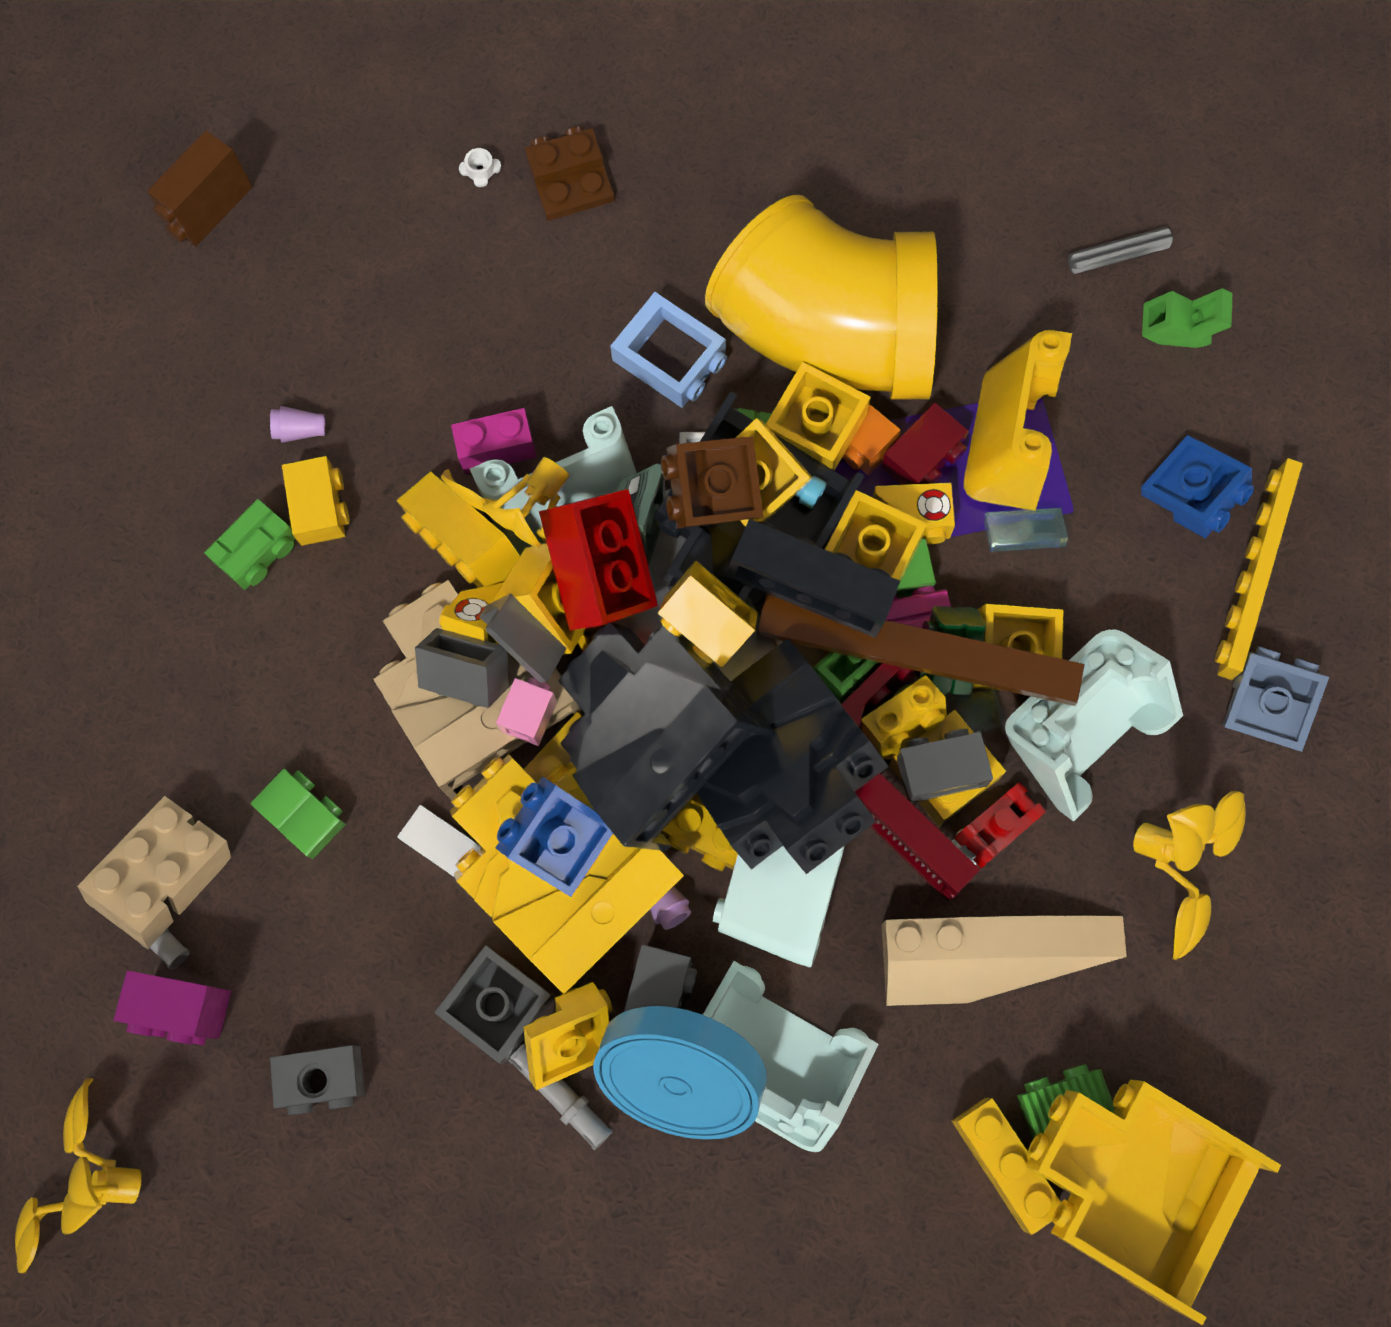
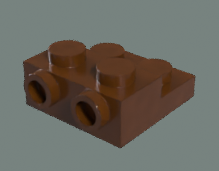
(569, 173)
(712, 482)

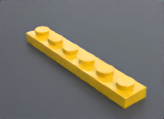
(1254, 581)

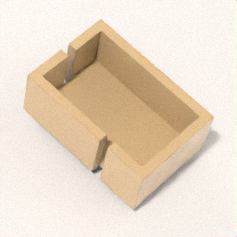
(155, 861)

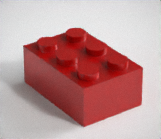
(598, 559)

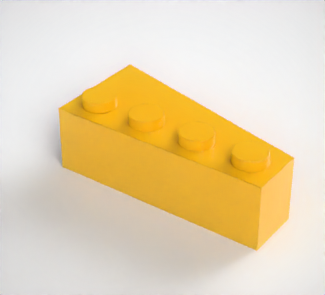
(459, 532)

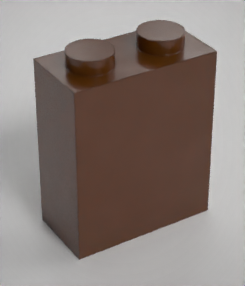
(199, 189)

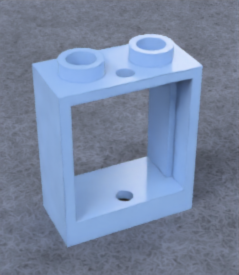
(639, 330)

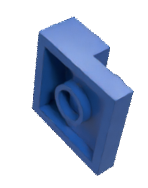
(1199, 486)
(553, 836)

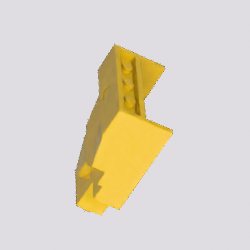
(551, 928)
(1145, 1187)

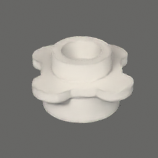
(479, 157)

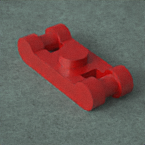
(999, 825)

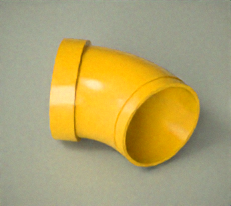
(832, 298)

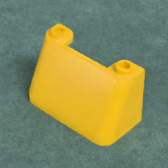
(1004, 459)

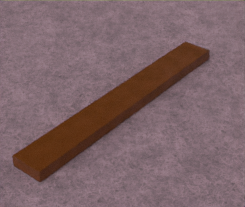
(928, 652)

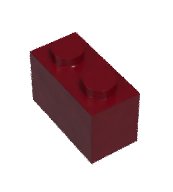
(926, 448)

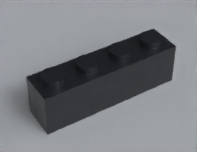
(813, 577)

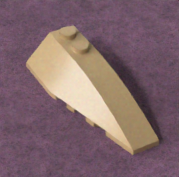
(990, 955)

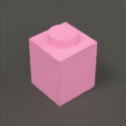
(527, 710)

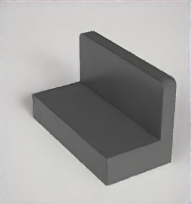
(523, 636)

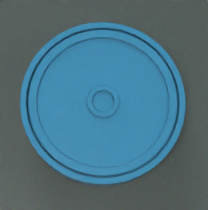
(680, 1072)

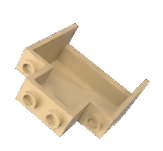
(448, 733)

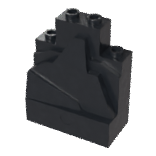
(716, 543)
(650, 728)
(802, 778)

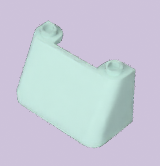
(591, 473)
(1119, 689)
(779, 905)
(806, 1069)

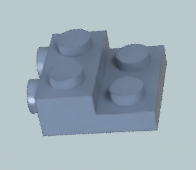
(1275, 699)

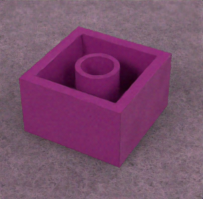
(164, 1005)

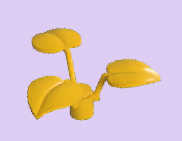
(542, 487)
(1184, 845)
(85, 1192)

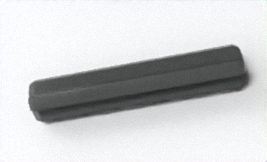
(1120, 250)

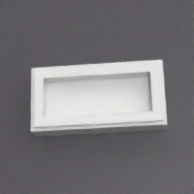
(436, 839)

